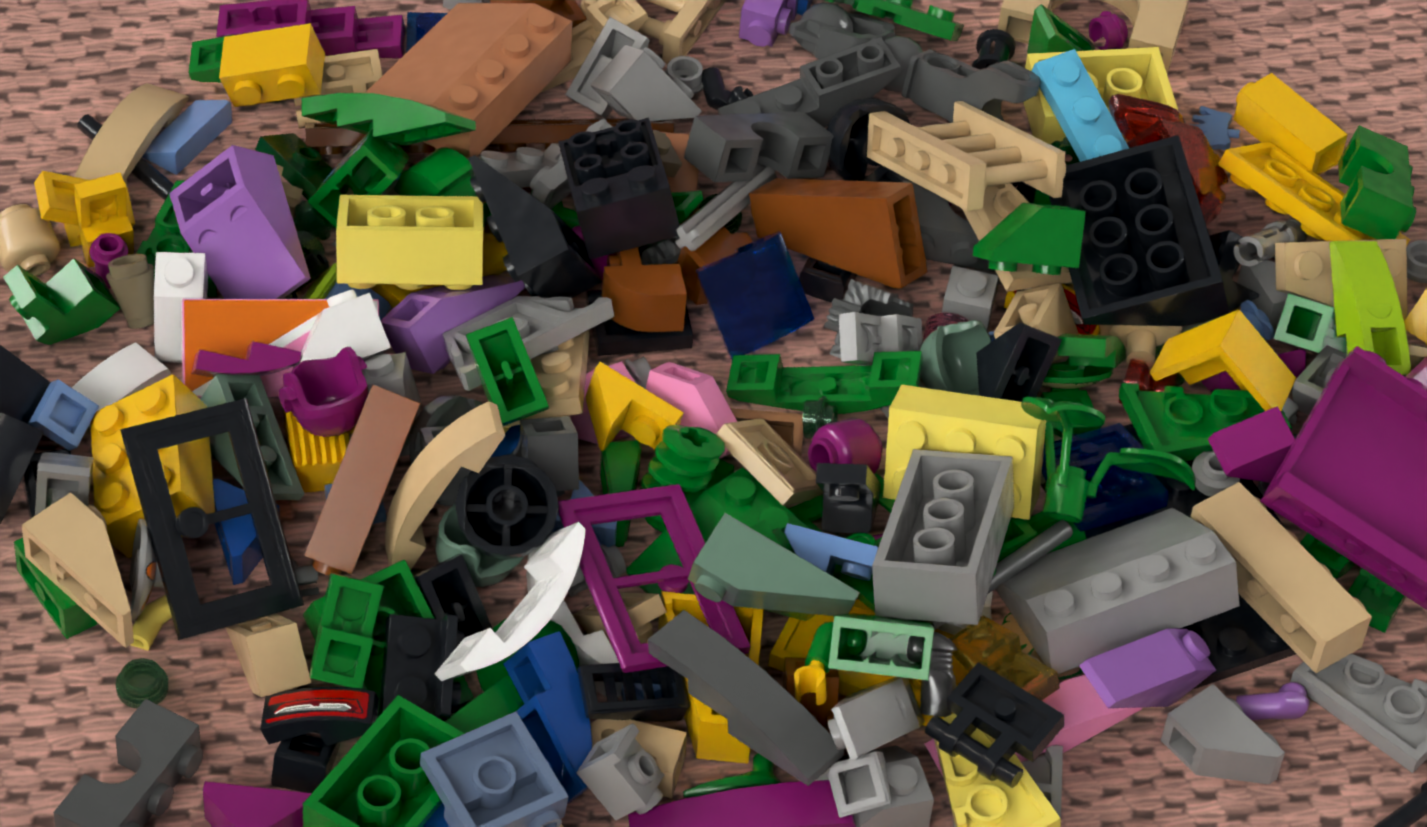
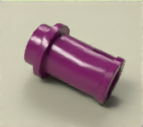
(105, 249)

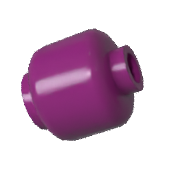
(846, 443)

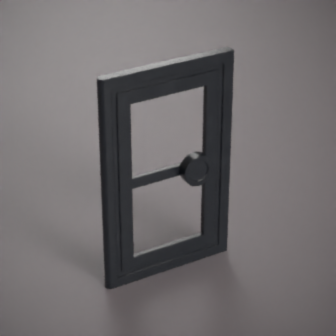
(166, 530)

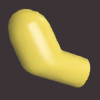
(150, 622)

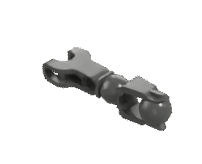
(925, 77)

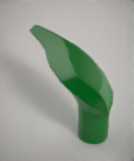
(761, 775)

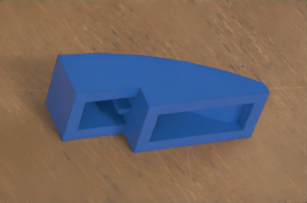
(553, 707)

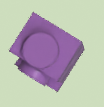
(765, 19)

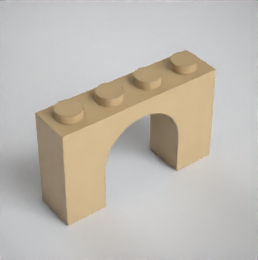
(1153, 21)

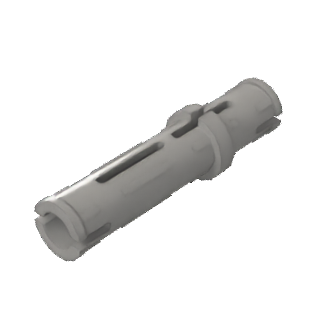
(1264, 242)

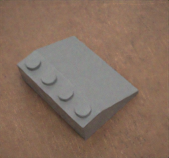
(1121, 588)

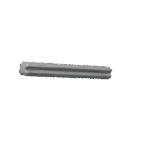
(721, 209)

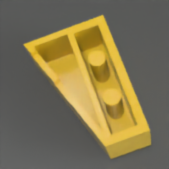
(706, 726)

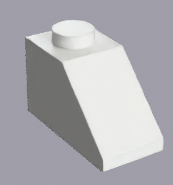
(176, 278)
(349, 323)

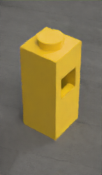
(1288, 121)

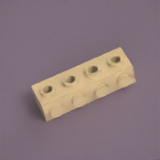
(1284, 580)

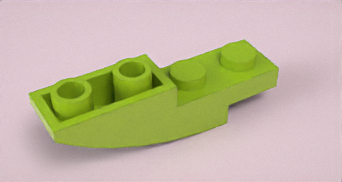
(1368, 303)

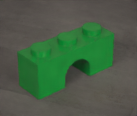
(1379, 185)

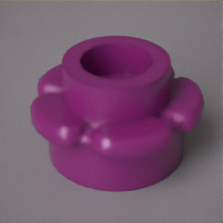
(1111, 28)

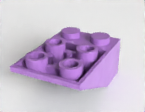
(243, 225)

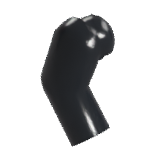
(716, 92)

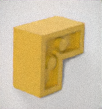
(1228, 346)

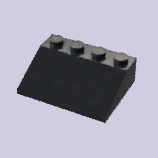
(1142, 240)

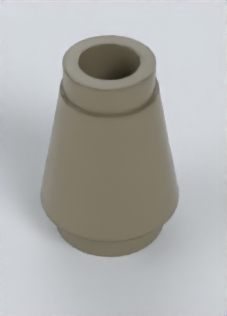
(133, 287)

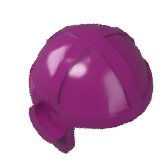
(326, 393)

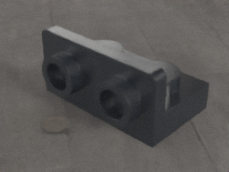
(412, 656)

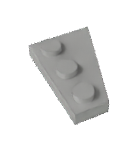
(1373, 705)

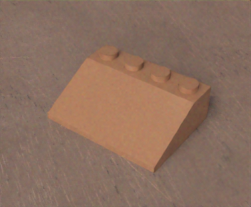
(482, 66)

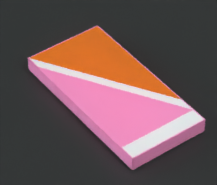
(233, 324)

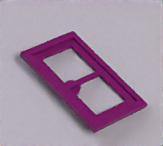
(688, 542)

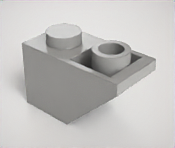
(641, 89)
(1220, 740)

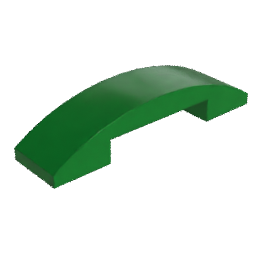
(850, 388)

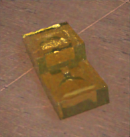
(1001, 652)

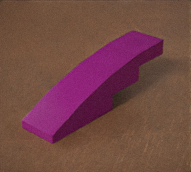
(335, 28)
(757, 806)

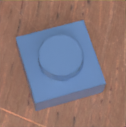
(63, 414)

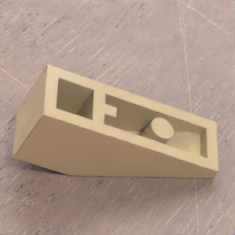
(75, 553)

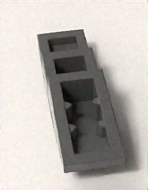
(752, 701)

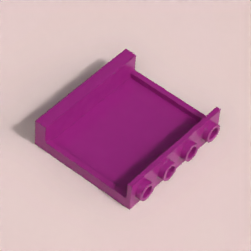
(1363, 472)

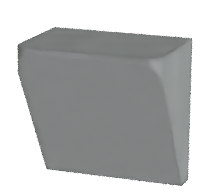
(860, 784)

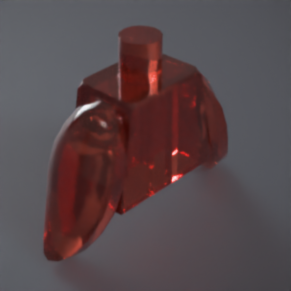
(1151, 121)

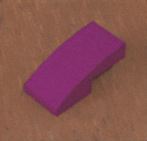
(260, 360)

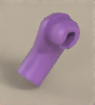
(1288, 703)

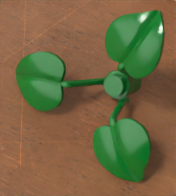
(1067, 484)

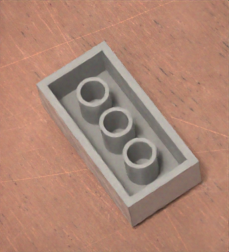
(943, 537)

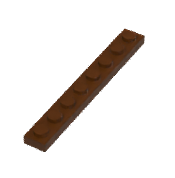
(331, 139)

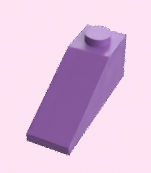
(1150, 670)

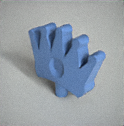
(1215, 127)

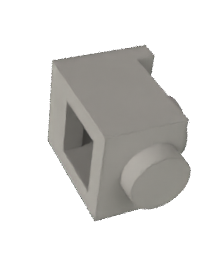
(622, 774)

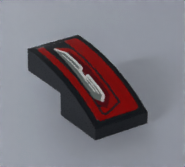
(331, 711)

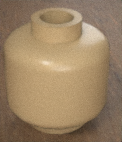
(27, 240)

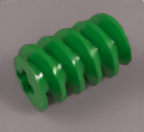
(683, 458)

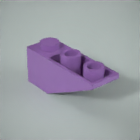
(424, 316)

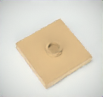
(770, 460)

